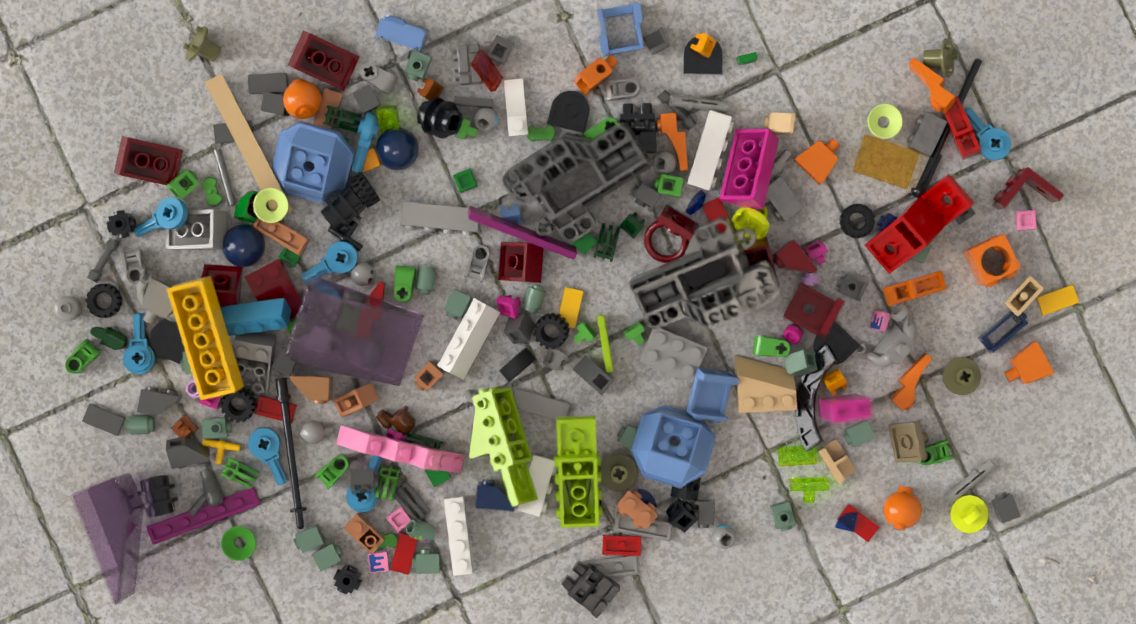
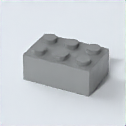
(673, 354)

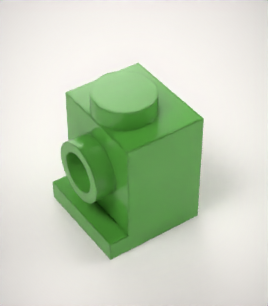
(190, 180)
(676, 183)

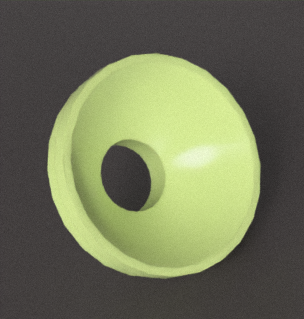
(892, 114)
(260, 205)

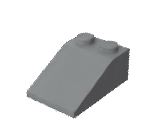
(200, 232)

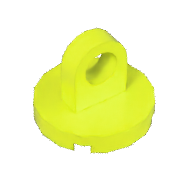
(749, 217)
(969, 514)

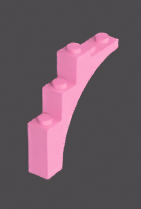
(400, 450)

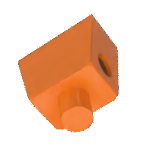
(590, 78)
(818, 160)
(1029, 364)

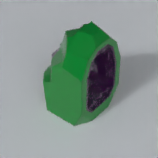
(244, 210)

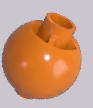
(302, 99)
(902, 509)

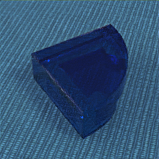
(696, 202)
(647, 496)
(847, 521)

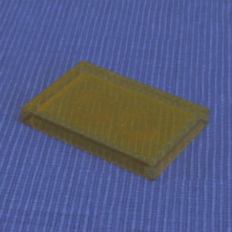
(885, 162)

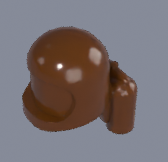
(401, 420)

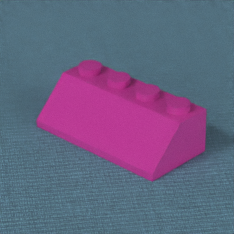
(749, 168)

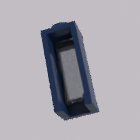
(1002, 331)

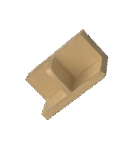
(836, 461)

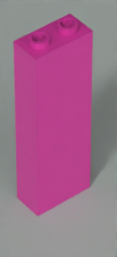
(854, 406)

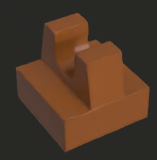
(431, 89)
(184, 427)

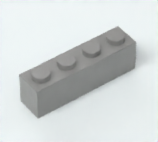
(437, 217)

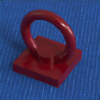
(676, 224)

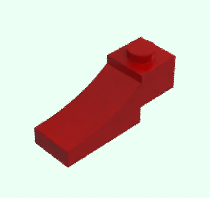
(962, 131)

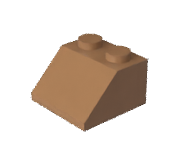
(314, 387)

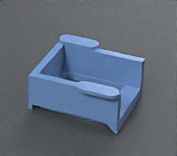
(633, 8)
(402, 33)

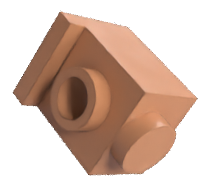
(431, 369)

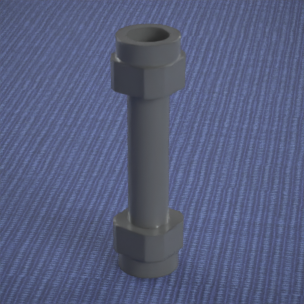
(688, 122)
(111, 245)

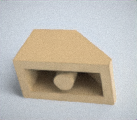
(780, 123)
(1023, 296)

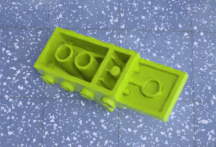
(493, 437)
(577, 472)

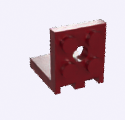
(1034, 180)
(824, 311)

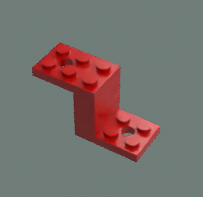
(919, 223)

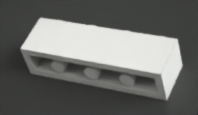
(709, 150)
(468, 339)
(458, 535)

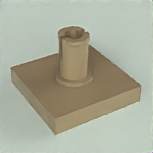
(908, 441)

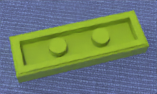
(605, 344)

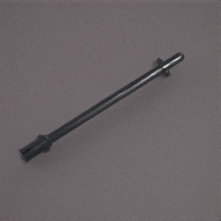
(283, 398)

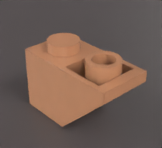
(364, 533)

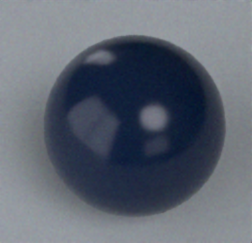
(397, 149)
(243, 245)

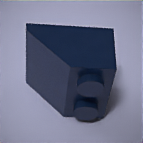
(492, 497)

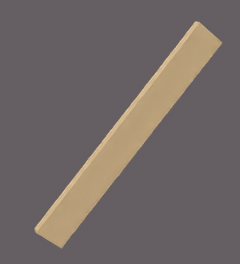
(243, 136)

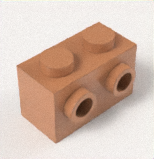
(637, 509)

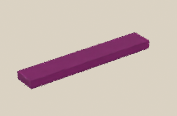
(521, 232)
(207, 514)

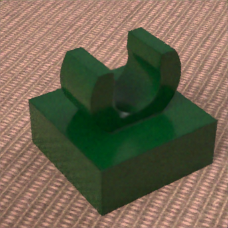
(632, 225)

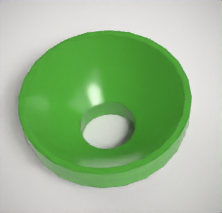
(231, 550)

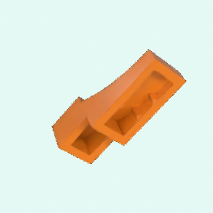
(940, 98)
(668, 126)
(914, 288)
(905, 395)

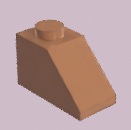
(356, 399)

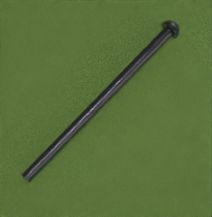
(935, 158)

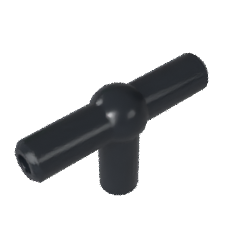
(346, 236)

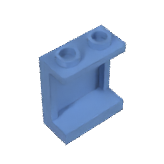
(710, 394)

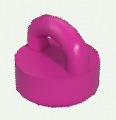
(793, 334)

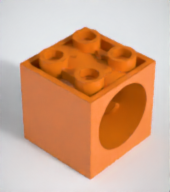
(975, 254)

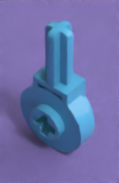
(368, 129)
(987, 135)
(169, 215)
(332, 263)
(137, 347)
(268, 454)
(371, 501)

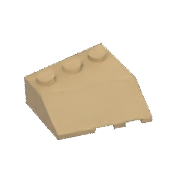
(763, 387)

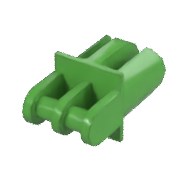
(238, 472)
(388, 480)

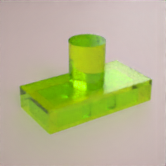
(388, 118)
(796, 456)
(809, 486)

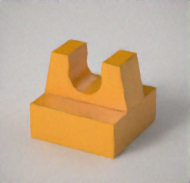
(705, 44)
(834, 381)

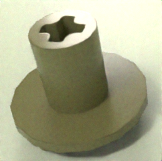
(201, 46)
(941, 57)
(961, 376)
(618, 472)

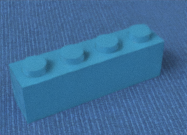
(256, 316)

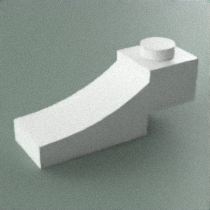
(516, 108)

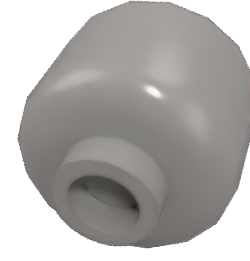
(67, 308)

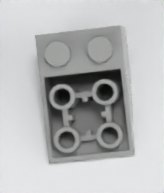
(254, 359)

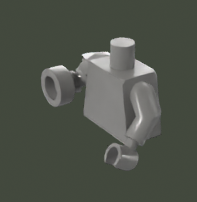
(154, 298)
(896, 342)

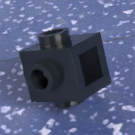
(128, 224)
(688, 492)
(681, 515)
(351, 573)

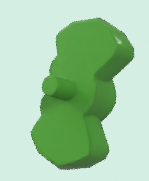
(546, 133)
(211, 191)
(390, 540)

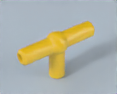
(221, 446)

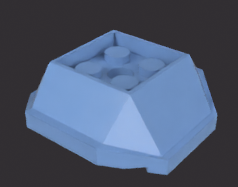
(324, 149)
(670, 463)

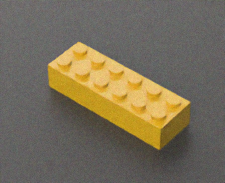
(205, 338)

